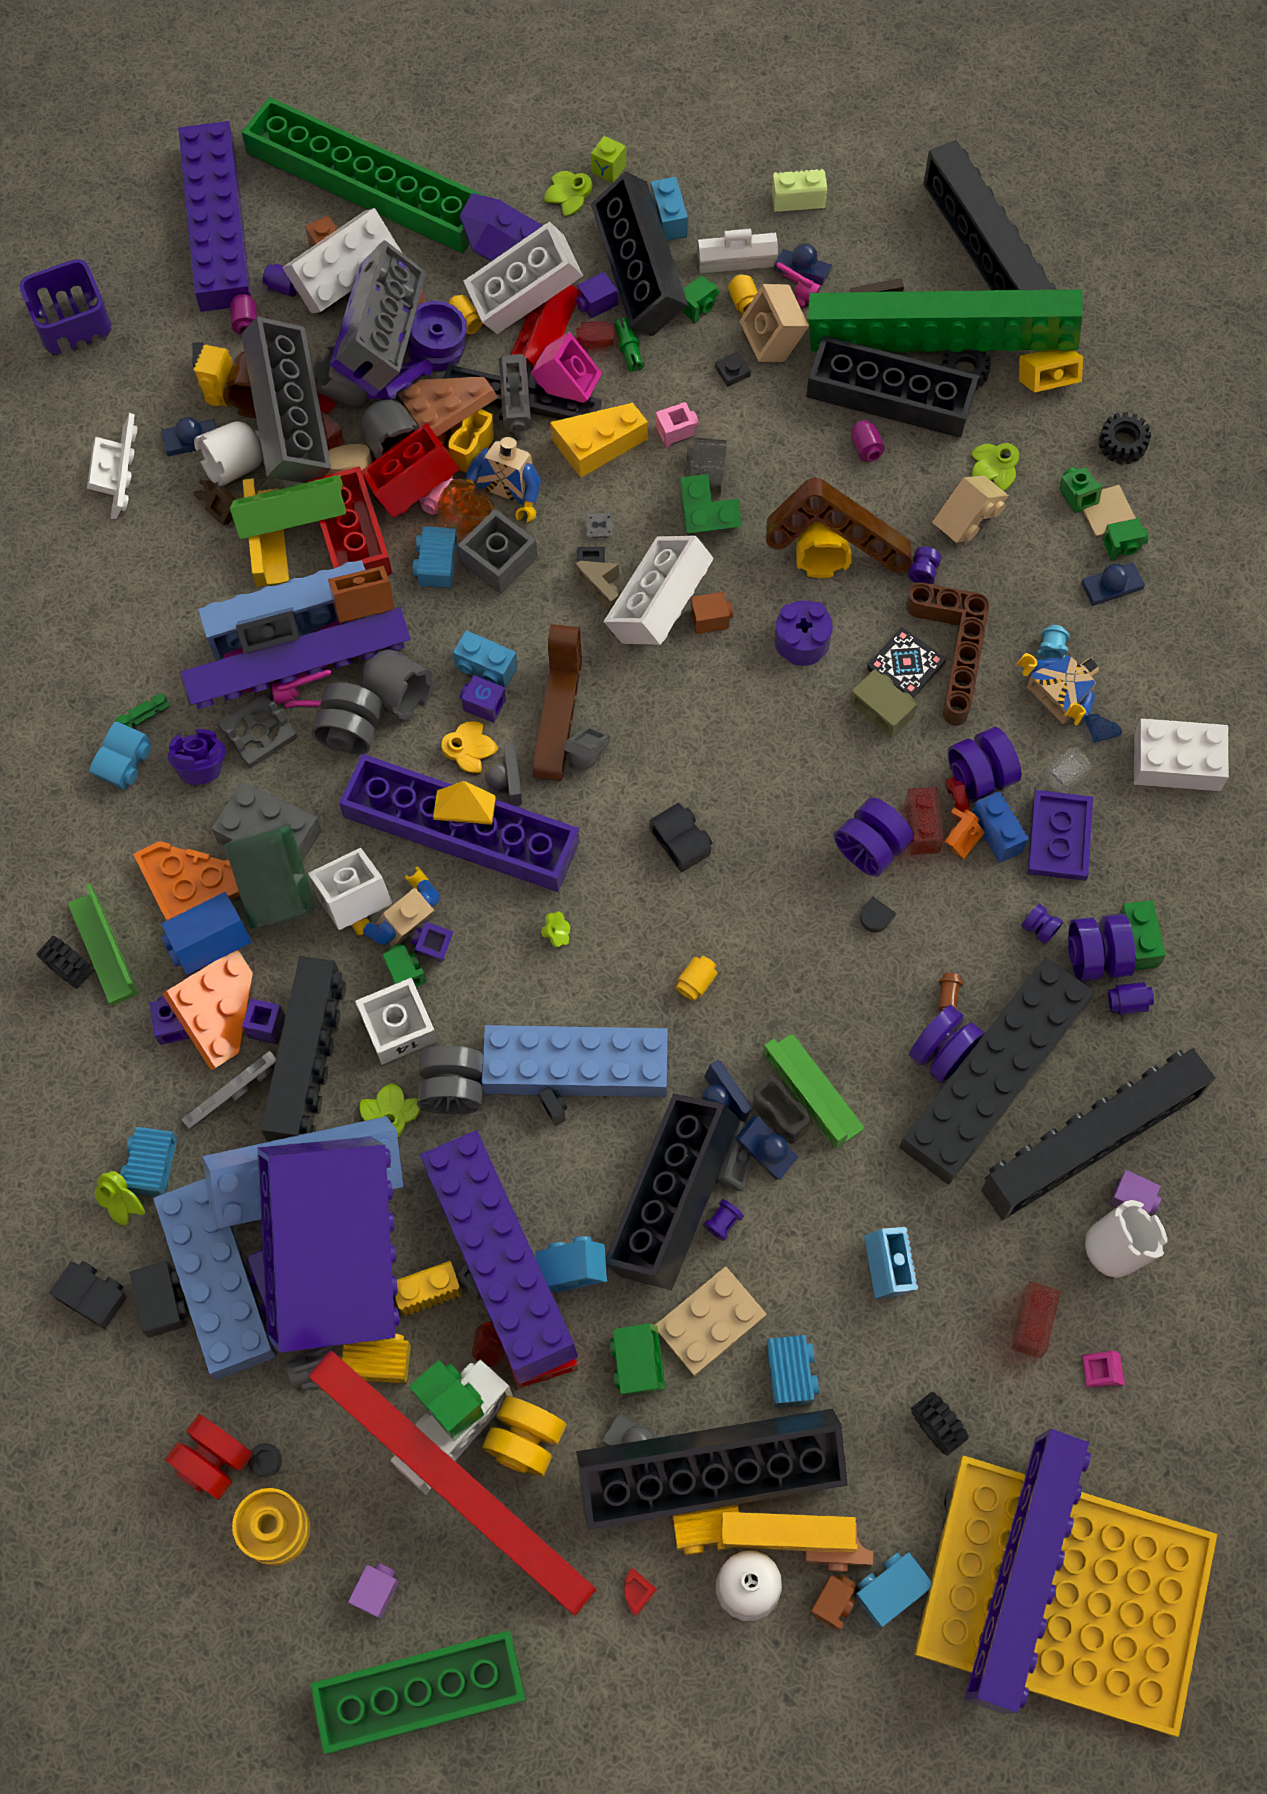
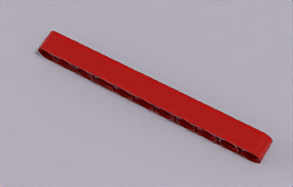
(452, 1482)

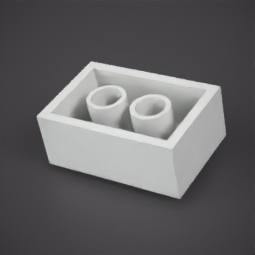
(1181, 754)

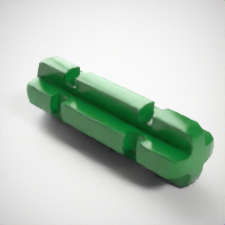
(144, 711)

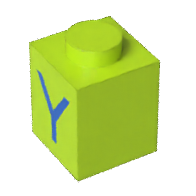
(608, 159)

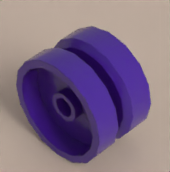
(437, 334)
(942, 1040)

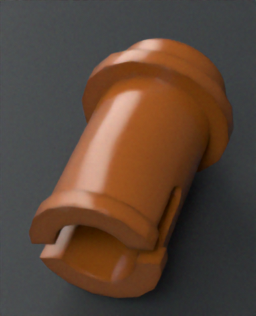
(949, 990)

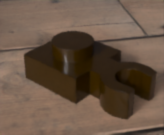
(217, 500)

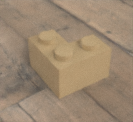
(970, 503)

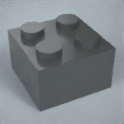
(497, 551)

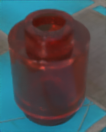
(595, 335)
(487, 1345)

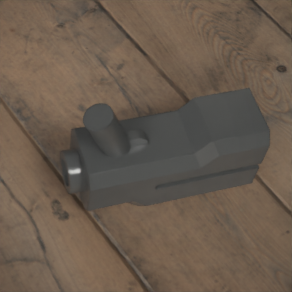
(515, 395)

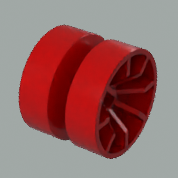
(203, 1464)

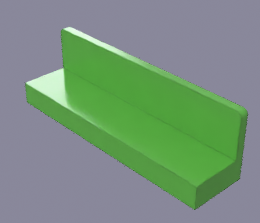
(288, 507)
(103, 947)
(813, 1090)

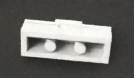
(737, 251)

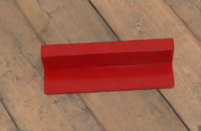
(545, 325)

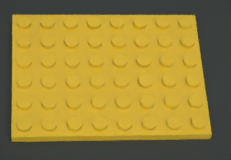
(1121, 1607)

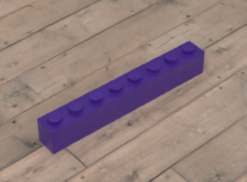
(285, 660)

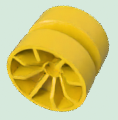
(519, 1446)
(271, 1527)

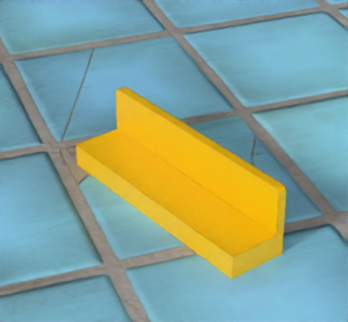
(267, 550)
(789, 1532)

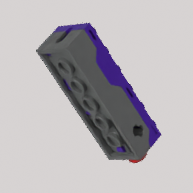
(378, 319)

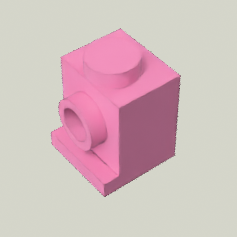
(676, 423)

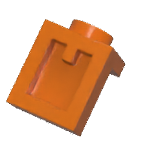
(965, 834)

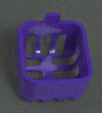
(74, 328)

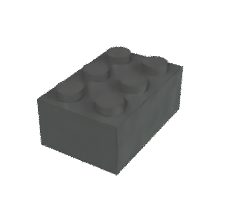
(257, 811)

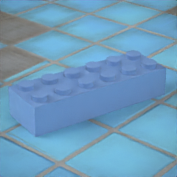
(307, 595)
(575, 1060)
(234, 1174)
(214, 1282)

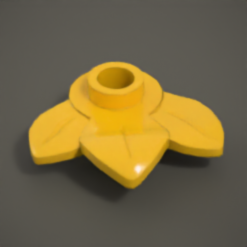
(472, 746)

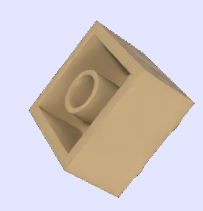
(774, 323)

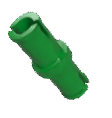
(628, 345)

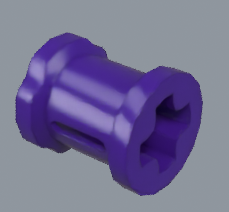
(723, 1220)

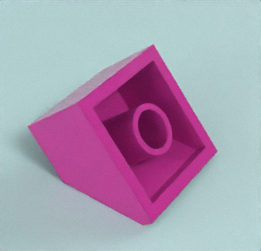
(566, 370)

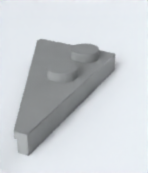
(233, 1089)

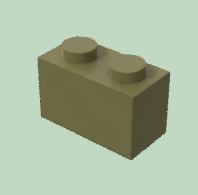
(883, 703)

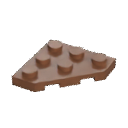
(446, 401)

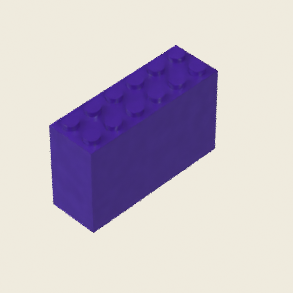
(327, 1243)

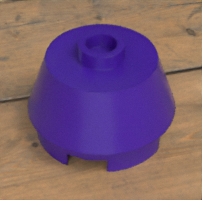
(197, 757)

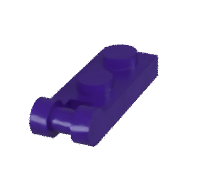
(408, 372)

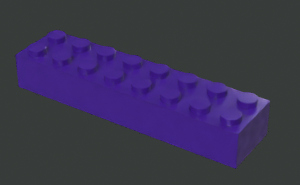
(214, 214)
(404, 806)
(499, 1257)
(1027, 1573)

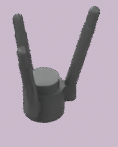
(303, 1365)

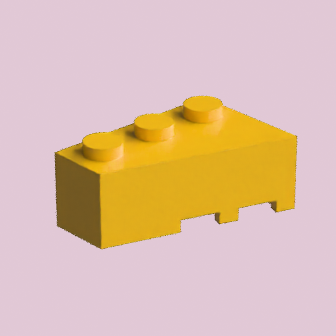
(599, 436)

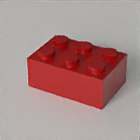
(410, 470)

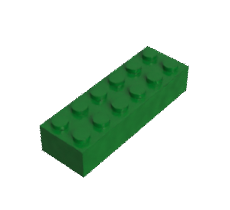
(417, 1692)

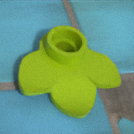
(568, 192)
(993, 466)
(390, 1103)
(115, 1196)

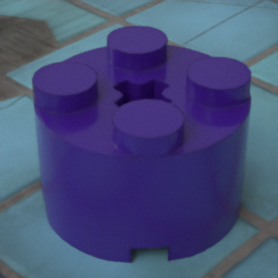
(803, 632)

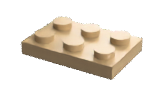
(710, 1321)

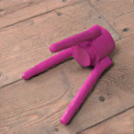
(803, 287)
(287, 692)

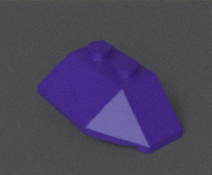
(494, 226)

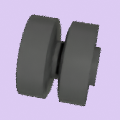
(347, 718)
(450, 1080)

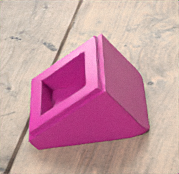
(1103, 1369)

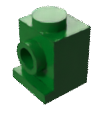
(700, 297)
(1080, 489)
(1124, 538)
(403, 965)

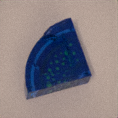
(1102, 728)

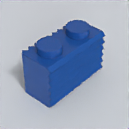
(1000, 827)

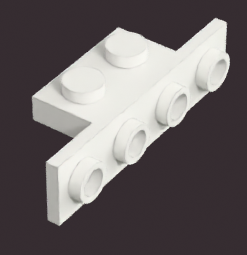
(110, 466)

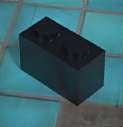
(268, 630)
(158, 1299)

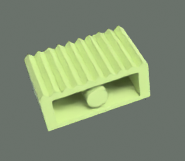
(799, 190)

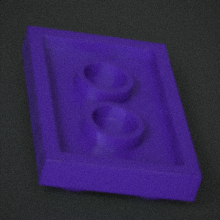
(1060, 835)

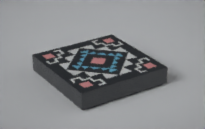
(907, 662)

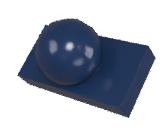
(804, 262)
(182, 437)
(1112, 583)
(725, 1091)
(766, 1147)

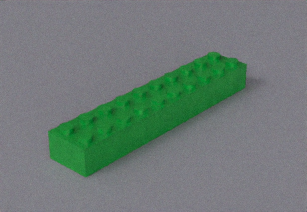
(359, 172)
(949, 320)

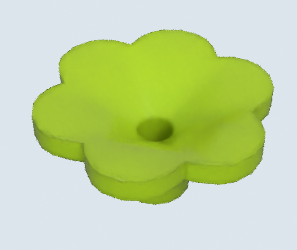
(556, 929)

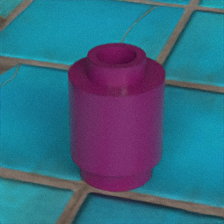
(242, 312)
(867, 441)

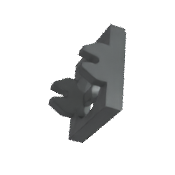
(260, 704)

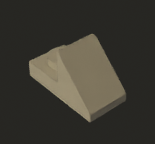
(598, 580)

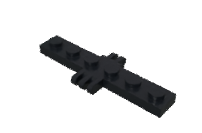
(539, 400)

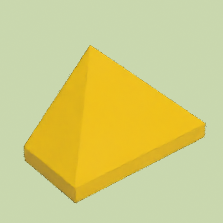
(464, 804)

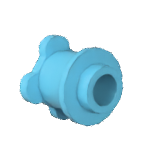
(1053, 642)

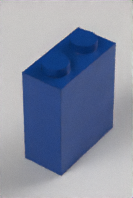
(204, 933)

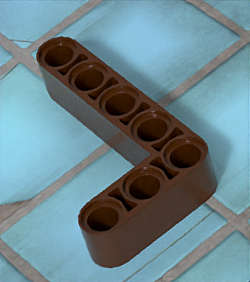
(832, 508)
(966, 646)
(559, 701)

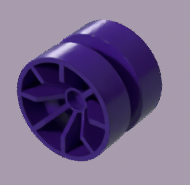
(984, 763)
(873, 836)
(1101, 947)

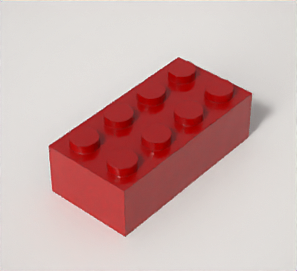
(357, 532)

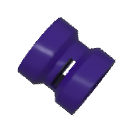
(924, 565)
(1042, 924)

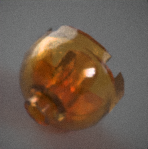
(462, 506)

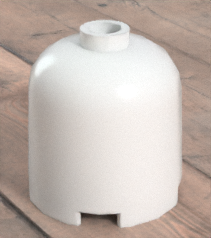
(230, 452)
(1125, 1240)
(737, 1597)

